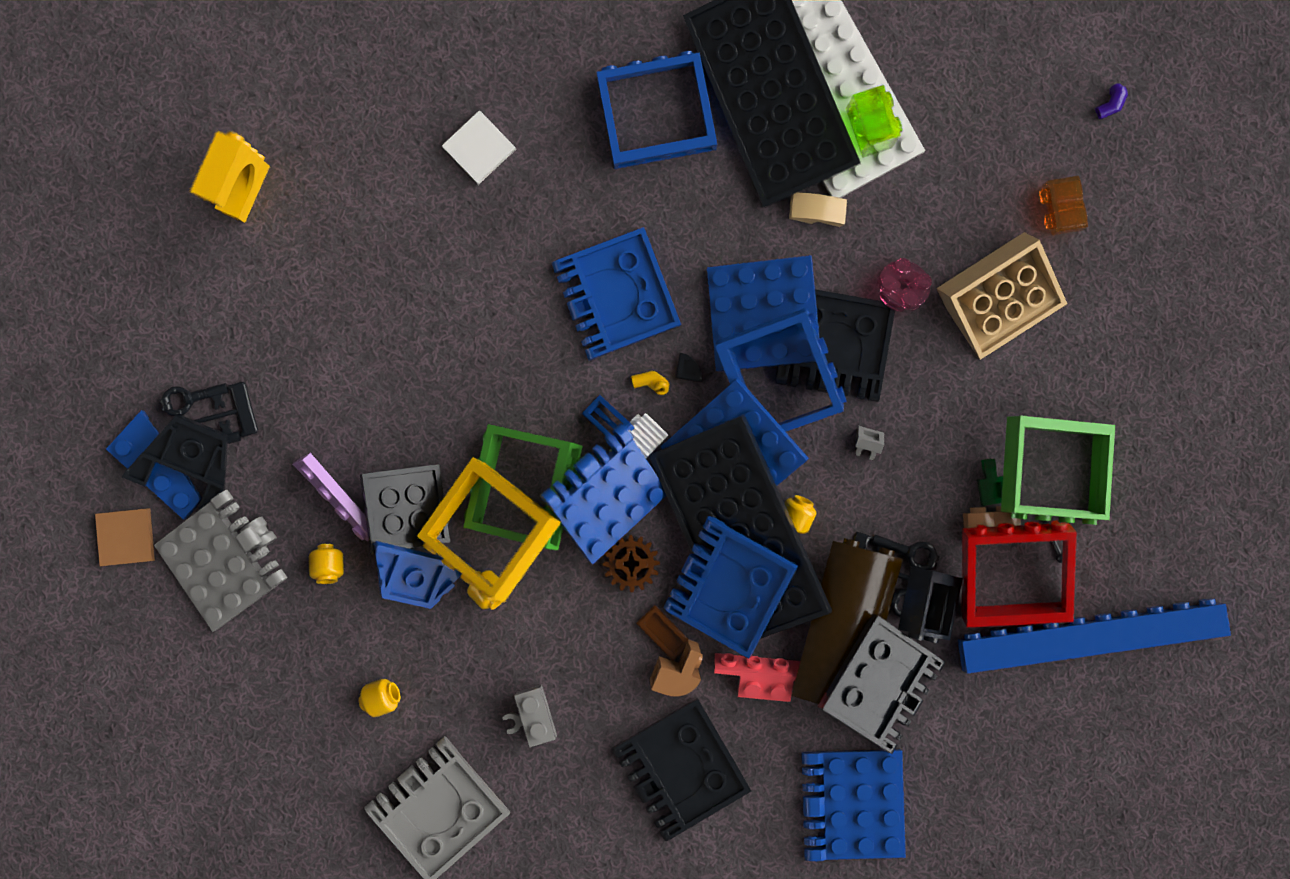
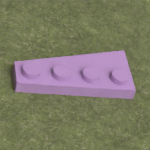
(333, 493)

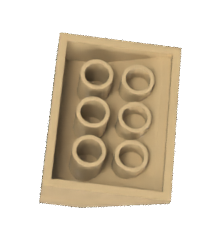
(1003, 294)

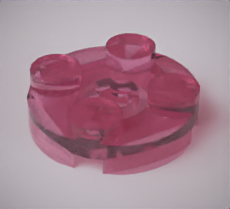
(907, 272)

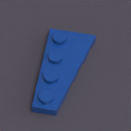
(166, 483)

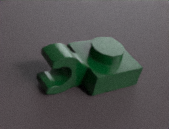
(991, 486)

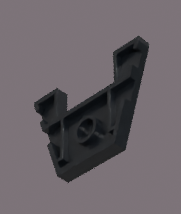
(187, 449)

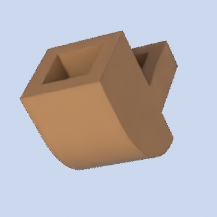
(678, 678)

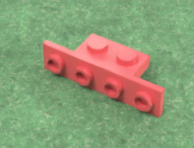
(759, 676)

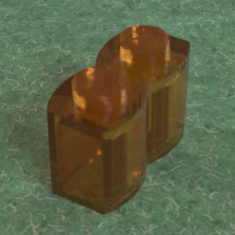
(1064, 205)

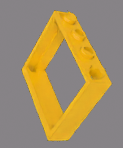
(525, 555)

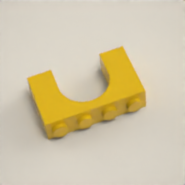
(231, 175)

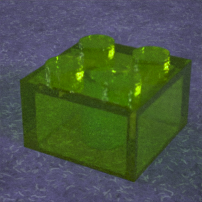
(873, 120)

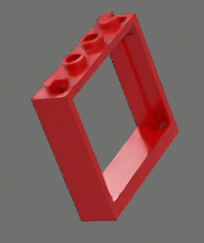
(1018, 613)

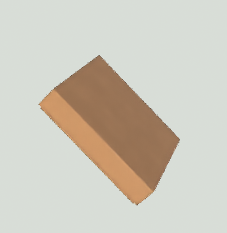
(124, 537)

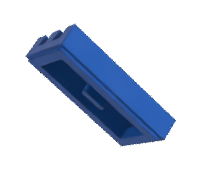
(593, 407)

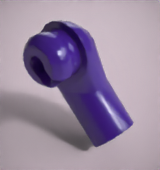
(1116, 102)

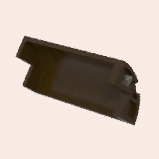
(856, 587)

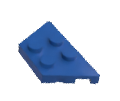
(412, 575)

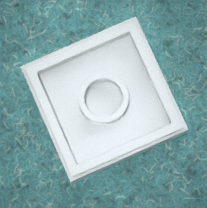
(478, 147)

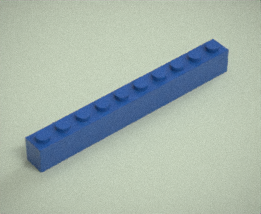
(1093, 637)

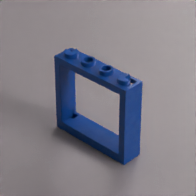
(661, 151)
(818, 347)

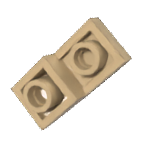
(818, 208)

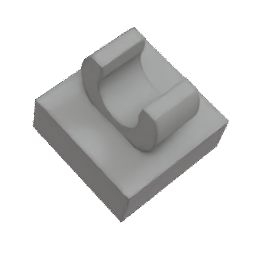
(869, 440)

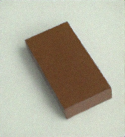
(663, 632)

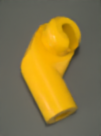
(653, 380)

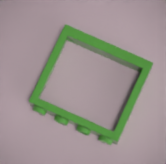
(568, 456)
(1100, 475)

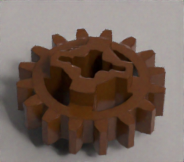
(643, 563)

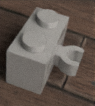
(533, 716)

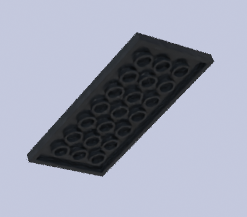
(772, 94)
(728, 479)

